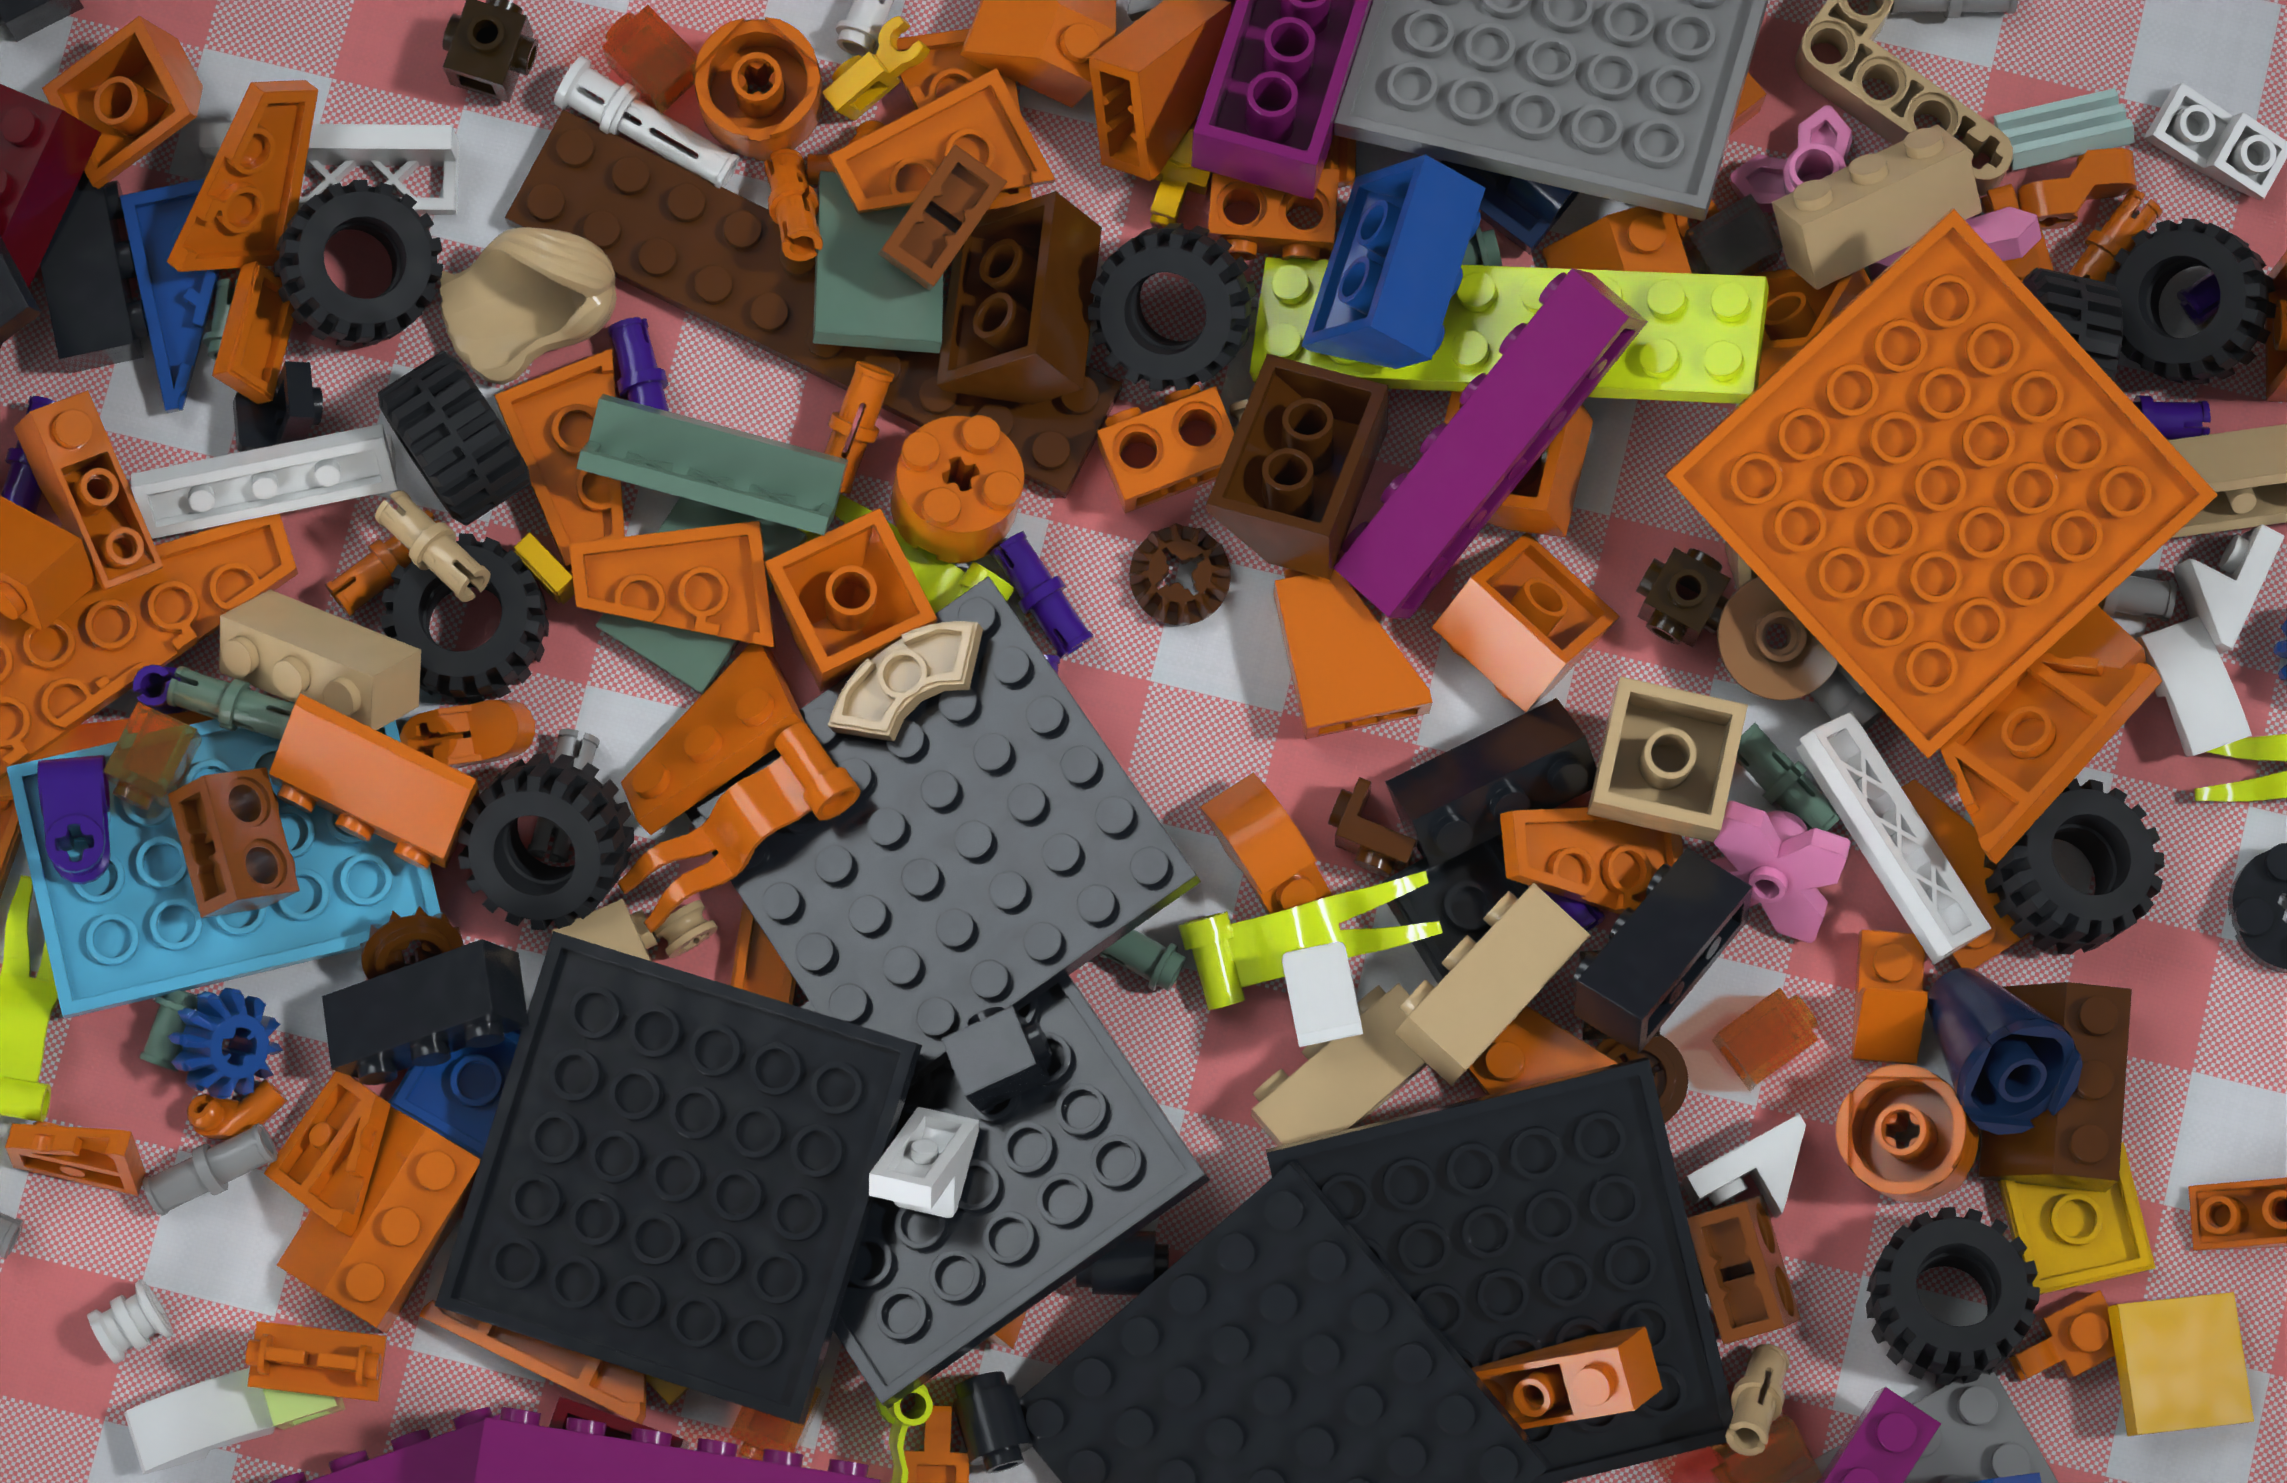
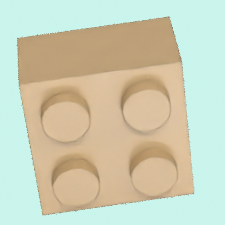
(1667, 759)

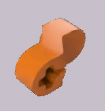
(2096, 176)
(496, 727)

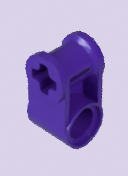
(76, 805)

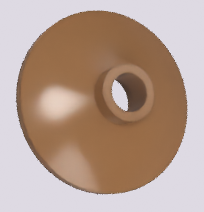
(1764, 671)

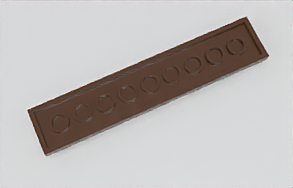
(728, 267)

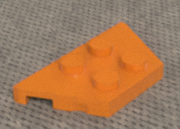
(2038, 739)
(592, 1378)

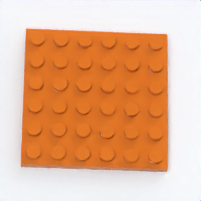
(1940, 483)

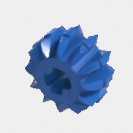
(218, 1019)

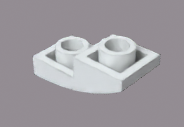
(2216, 143)
(2195, 686)
(197, 1420)

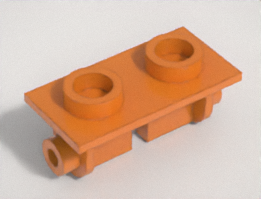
(316, 1361)

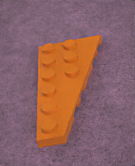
(102, 641)

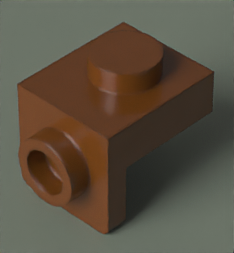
(1374, 845)

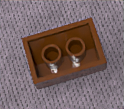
(1021, 303)
(1300, 463)
(2084, 1138)

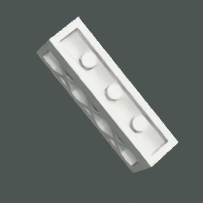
(371, 146)
(265, 481)
(1892, 836)

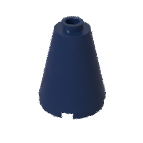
(2001, 1052)

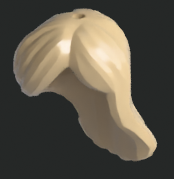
(526, 298)

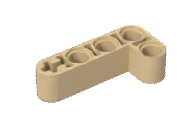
(1912, 92)

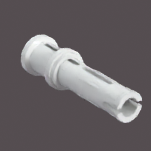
(615, 117)

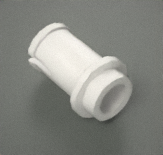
(862, 26)

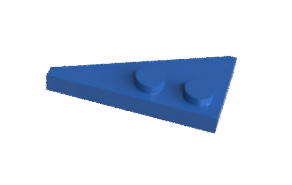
(172, 300)

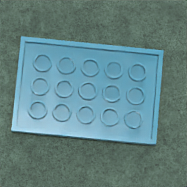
(140, 923)

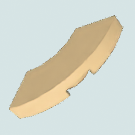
(903, 676)

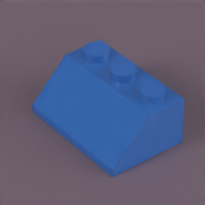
(1395, 264)

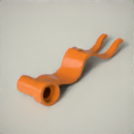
(745, 815)

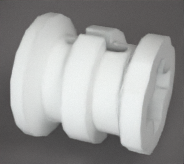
(130, 1322)

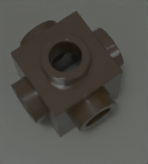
(489, 48)
(1671, 615)

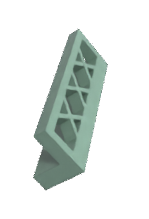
(713, 464)

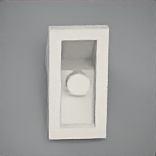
(2227, 598)
(1322, 993)
(1767, 1159)
(926, 1163)

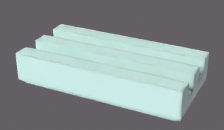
(2066, 128)

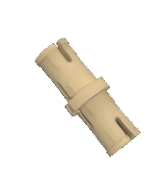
(432, 546)
(1757, 1399)

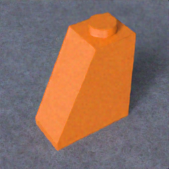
(1154, 82)
(1342, 658)

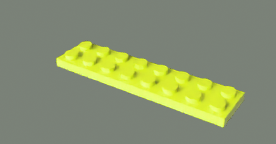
(1695, 348)

